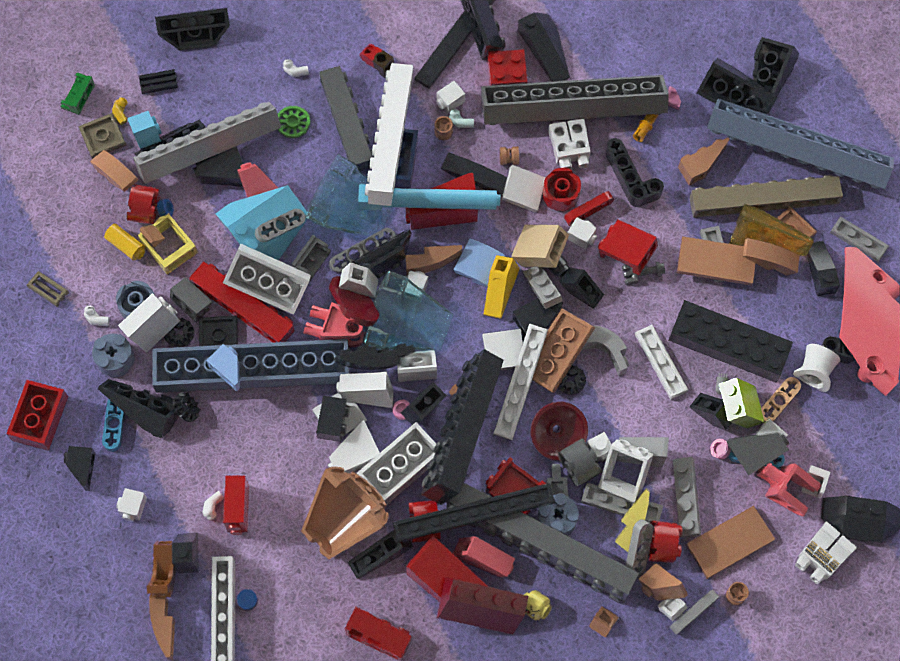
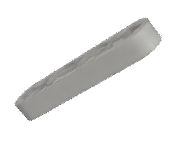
(360, 247)

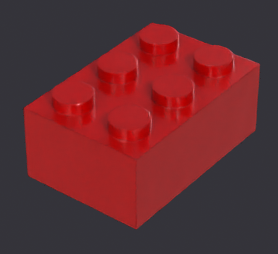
(37, 415)

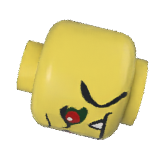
(538, 605)

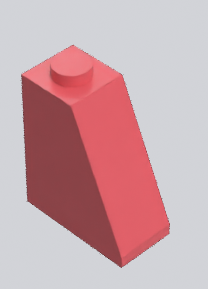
(254, 180)
(484, 556)

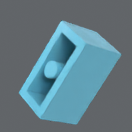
(145, 129)

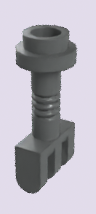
(659, 269)

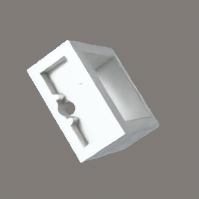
(618, 486)

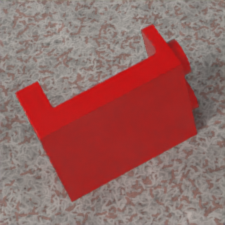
(628, 245)
(510, 479)

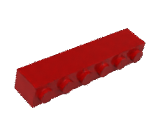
(246, 307)

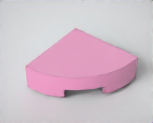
(674, 99)

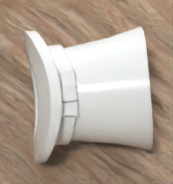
(817, 367)

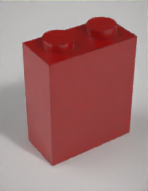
(236, 504)

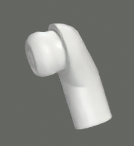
(293, 70)
(94, 319)
(209, 505)

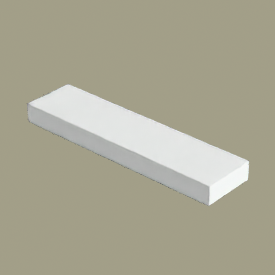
(661, 362)

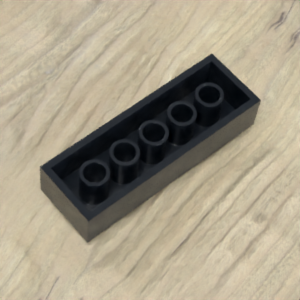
(730, 341)

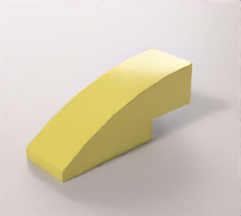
(635, 513)

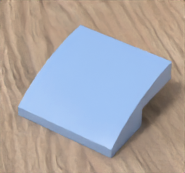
(476, 262)

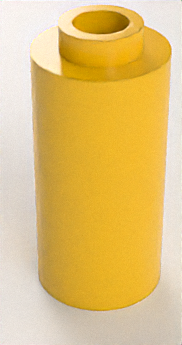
(125, 242)

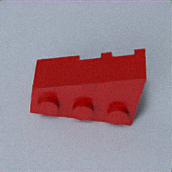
(378, 634)

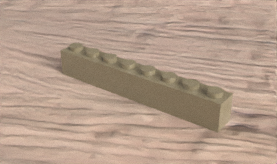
(766, 196)

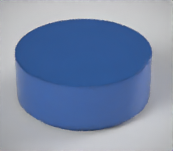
(164, 207)
(247, 599)

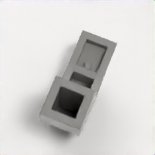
(612, 345)

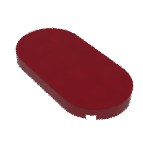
(354, 304)

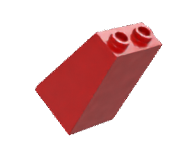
(435, 217)
(434, 564)

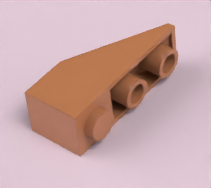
(698, 165)

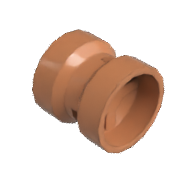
(443, 128)
(504, 155)
(740, 592)

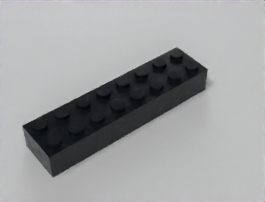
(462, 427)

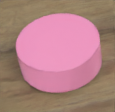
(398, 407)
(720, 449)

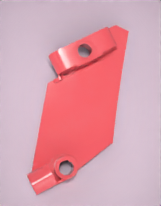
(871, 320)

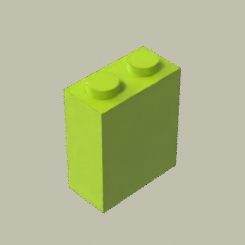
(741, 403)

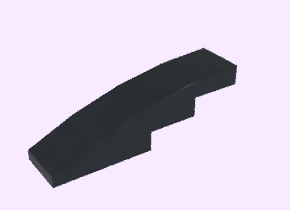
(483, 177)

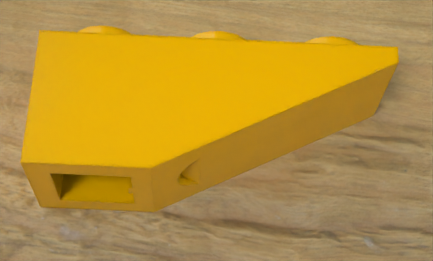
(500, 284)

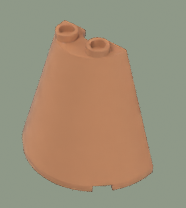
(343, 512)

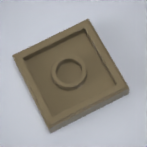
(102, 135)

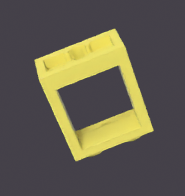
(179, 256)

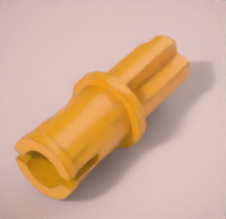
(644, 127)

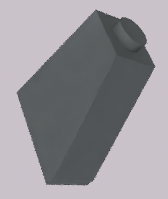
(758, 449)

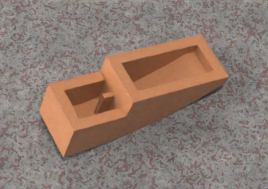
(114, 170)
(771, 256)
(433, 258)
(162, 625)

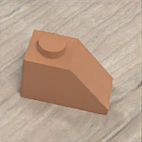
(661, 584)

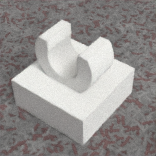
(672, 608)

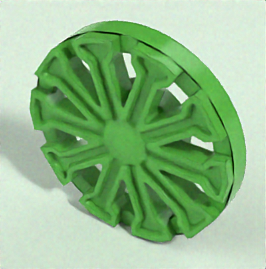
(293, 121)

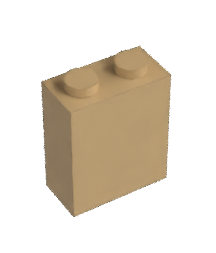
(540, 245)

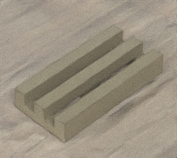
(59, 298)

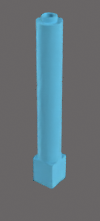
(435, 199)

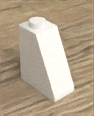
(366, 388)
(355, 450)

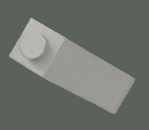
(654, 445)

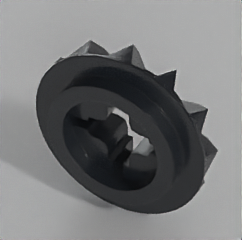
(180, 340)
(580, 381)
(182, 410)

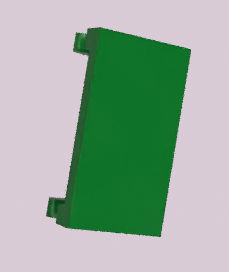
(78, 94)

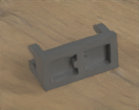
(311, 256)
(190, 299)

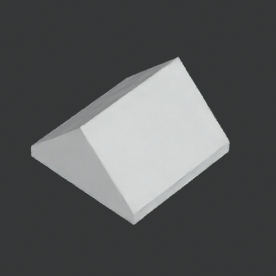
(417, 366)

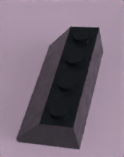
(483, 26)

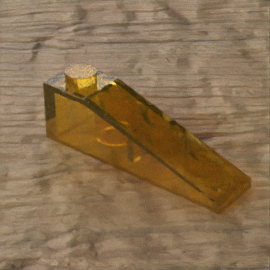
(761, 226)

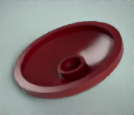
(571, 428)

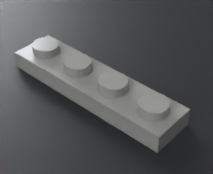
(687, 496)
(613, 503)

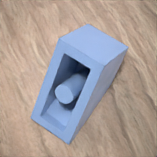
(226, 365)

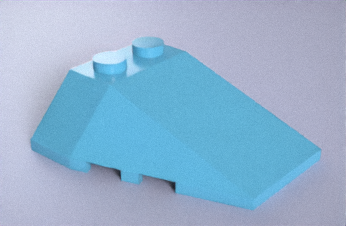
(249, 213)

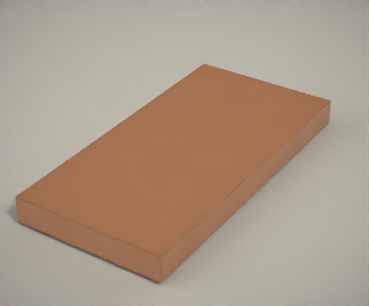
(715, 261)
(560, 349)
(730, 542)

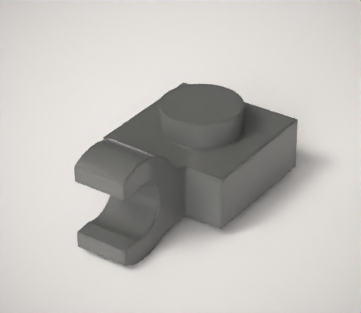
(558, 483)

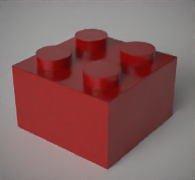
(507, 67)

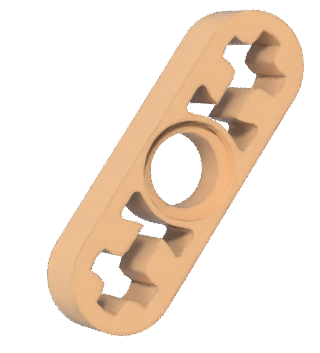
(793, 392)

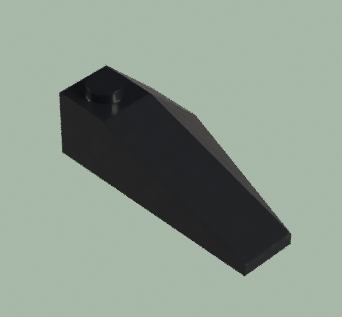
(545, 44)
(773, 64)
(733, 86)
(148, 411)

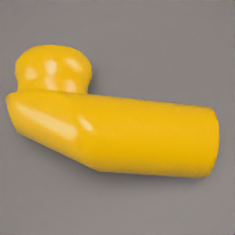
(118, 109)

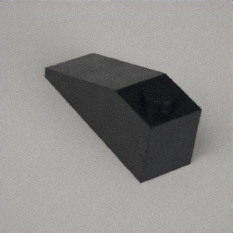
(822, 269)
(378, 555)

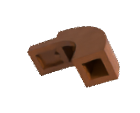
(163, 570)

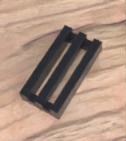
(158, 78)

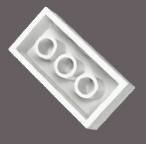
(267, 279)
(400, 463)

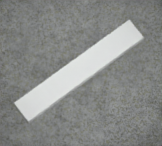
(520, 382)

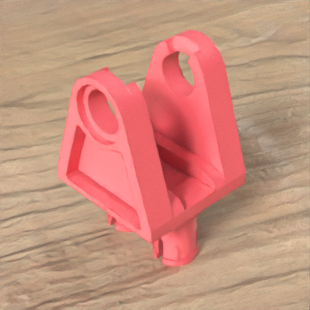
(335, 326)
(779, 479)

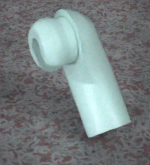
(458, 121)

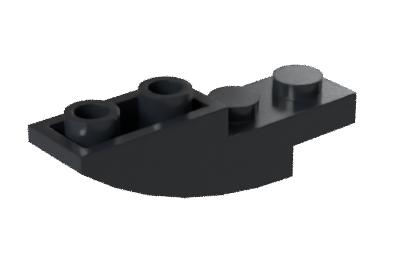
(372, 359)

